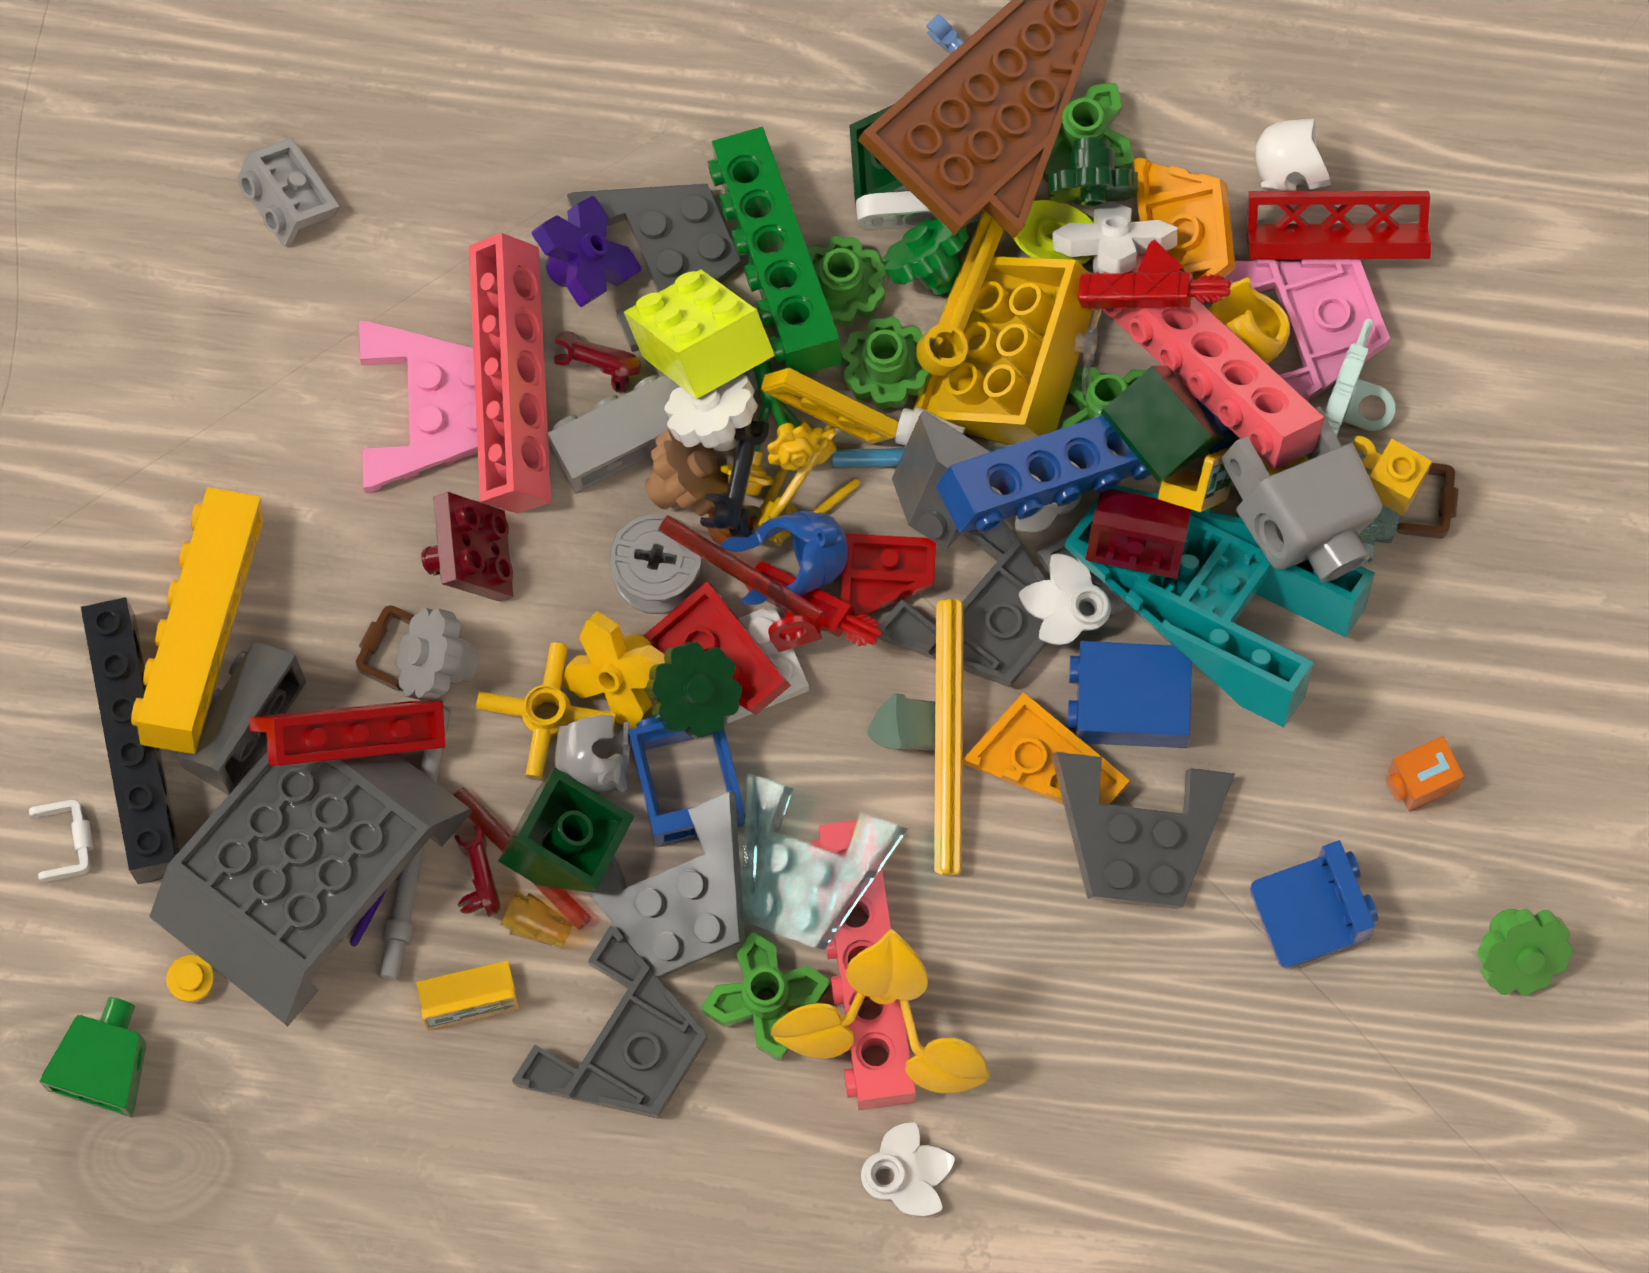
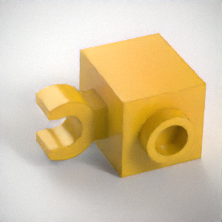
(1395, 473)

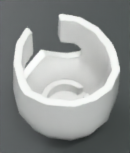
(1289, 157)

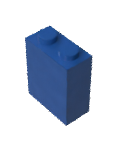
(1130, 695)

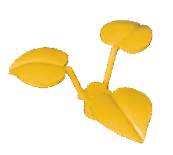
(885, 973)

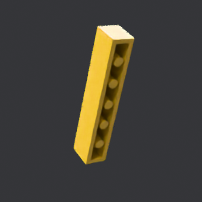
(199, 620)

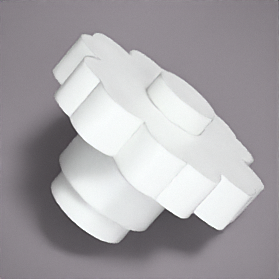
(712, 416)

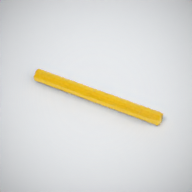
(949, 737)

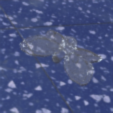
(1088, 344)

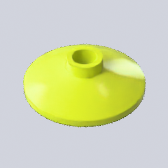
(1043, 219)

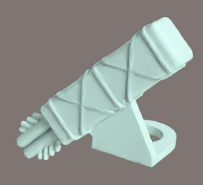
(1350, 390)

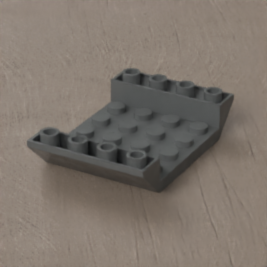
(297, 866)

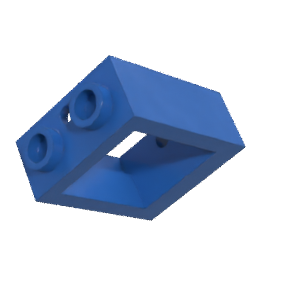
(676, 825)

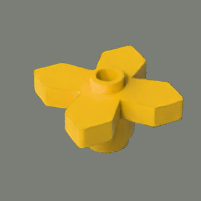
(615, 667)

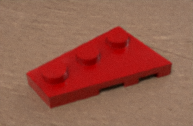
(712, 623)

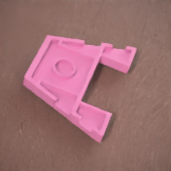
(1325, 312)
(439, 403)

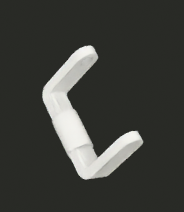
(81, 836)

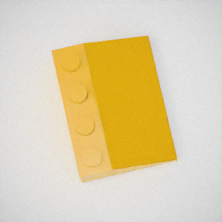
(1017, 352)

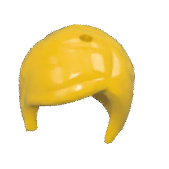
(1254, 319)

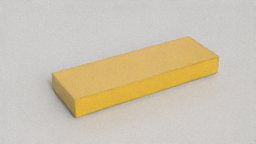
(829, 406)

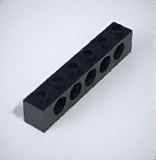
(134, 768)

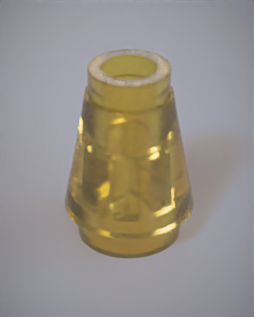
(536, 921)

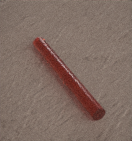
(739, 569)
(499, 837)

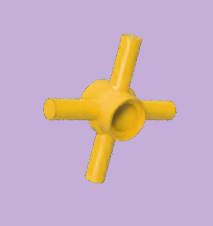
(525, 707)

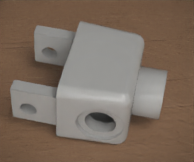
(1309, 508)

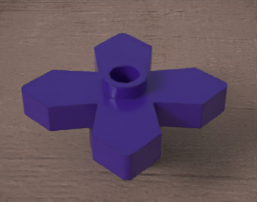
(582, 255)

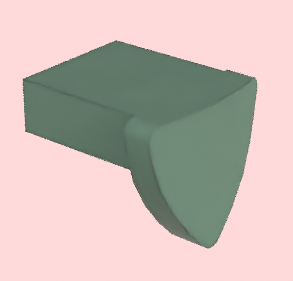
(904, 724)

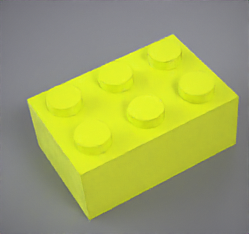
(699, 333)

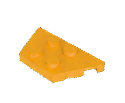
(1198, 210)

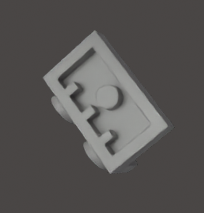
(285, 190)

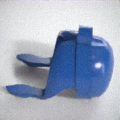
(818, 547)

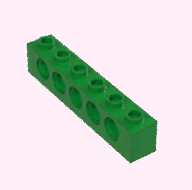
(750, 159)

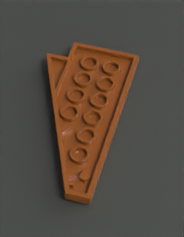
(989, 114)

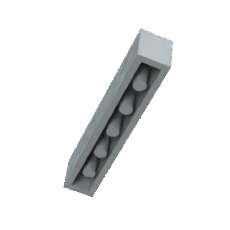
(621, 429)

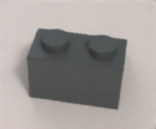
(923, 463)

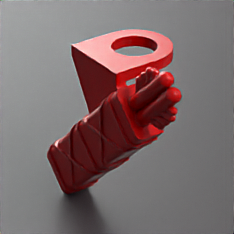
(1157, 284)
(836, 619)

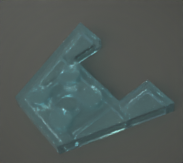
(800, 886)

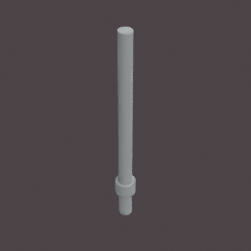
(399, 930)

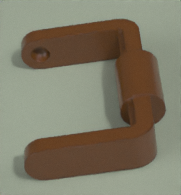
(1447, 506)
(372, 641)

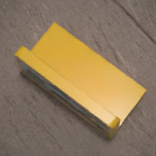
(1196, 489)
(467, 995)

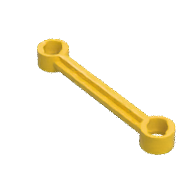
(961, 299)

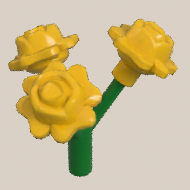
(794, 444)

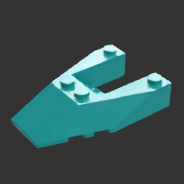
(1213, 586)

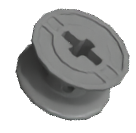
(650, 589)

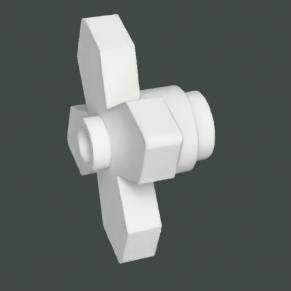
(1113, 238)

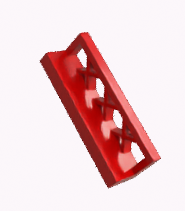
(1342, 240)
(352, 731)

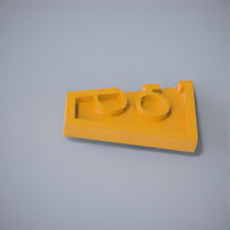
(1022, 749)

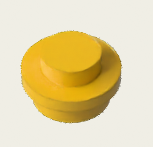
(190, 978)

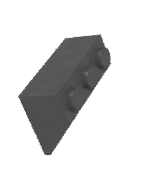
(260, 685)

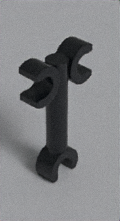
(729, 508)

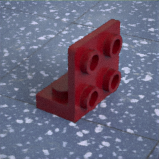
(1138, 533)

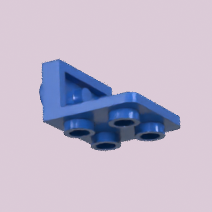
(1315, 907)

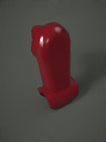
(610, 360)
(486, 892)

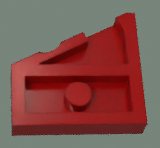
(886, 570)

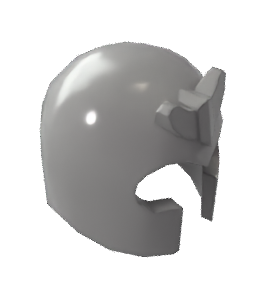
(592, 753)

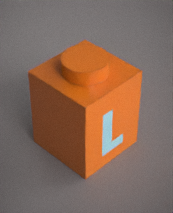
(1424, 774)

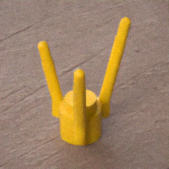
(776, 506)

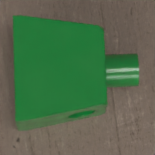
(99, 1060)

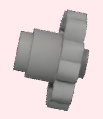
(434, 655)

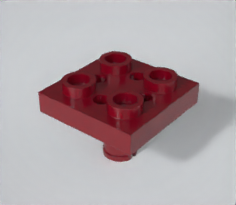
(470, 547)

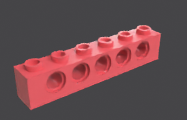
(509, 374)
(1226, 377)
(889, 1082)

